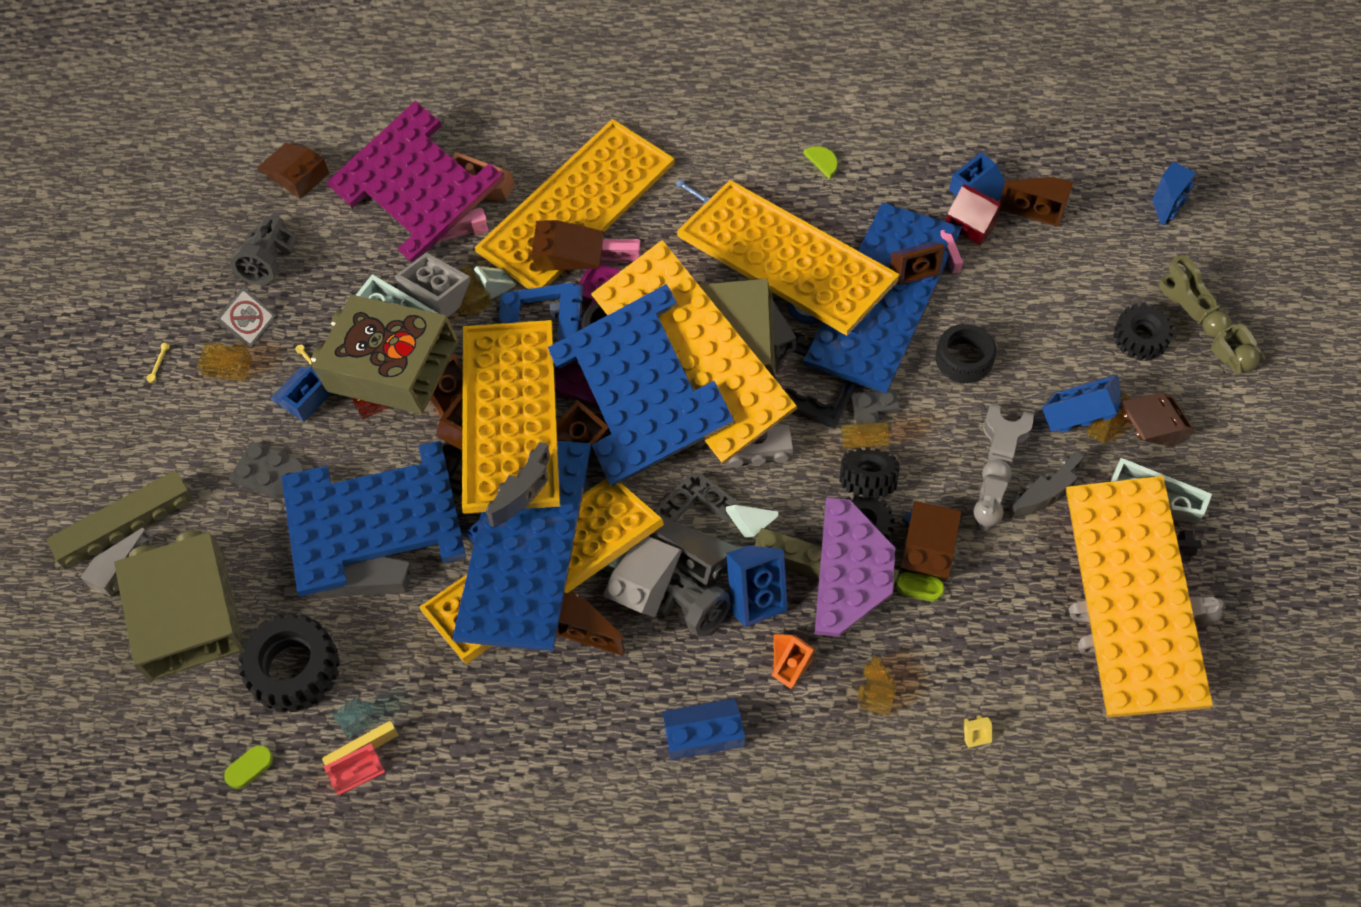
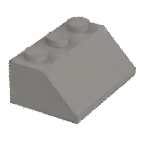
(434, 284)

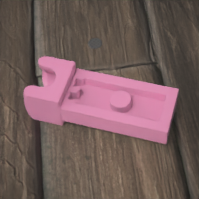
(474, 222)

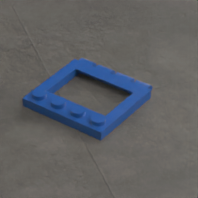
(569, 310)

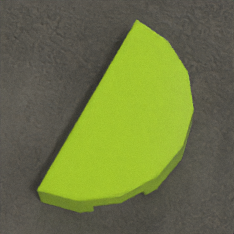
(822, 159)

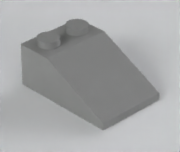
(643, 576)

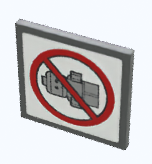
(245, 317)

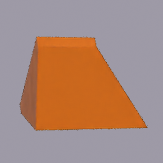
(791, 658)

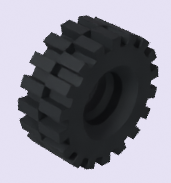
(1150, 320)
(869, 472)
(877, 512)

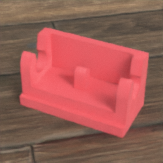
(354, 769)

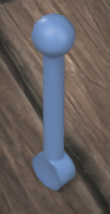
(680, 183)

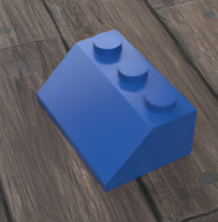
(1083, 404)
(756, 583)
(703, 729)

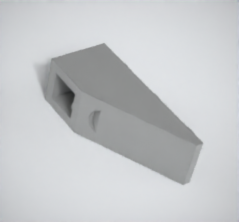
(102, 572)

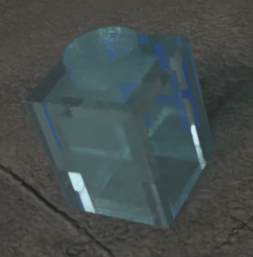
(354, 717)

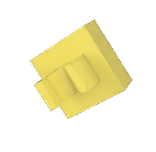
(977, 731)

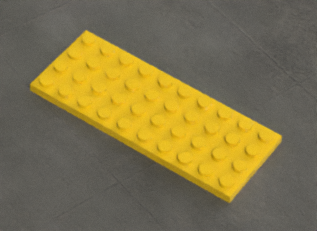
(585, 191)
(795, 257)
(705, 347)
(507, 409)
(607, 526)
(1137, 598)

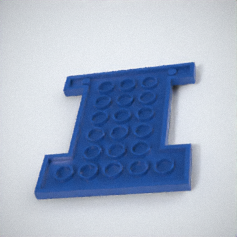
(641, 387)
(368, 518)

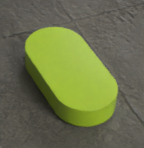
(919, 586)
(248, 767)

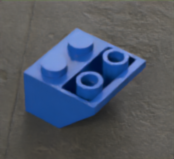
(981, 175)
(1172, 191)
(301, 393)

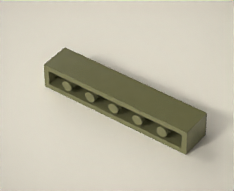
(119, 520)
(799, 555)

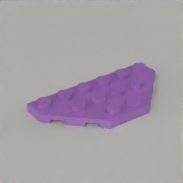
(853, 568)

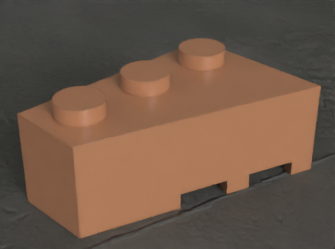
(474, 166)

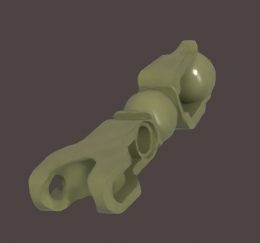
(1192, 296)

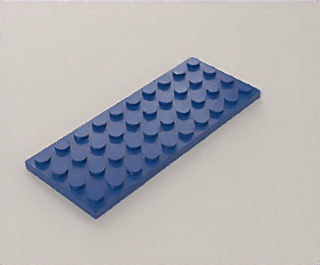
(881, 339)
(523, 567)

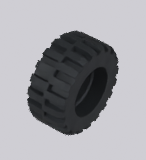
(270, 641)

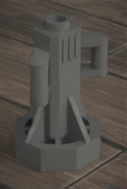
(255, 257)
(702, 607)

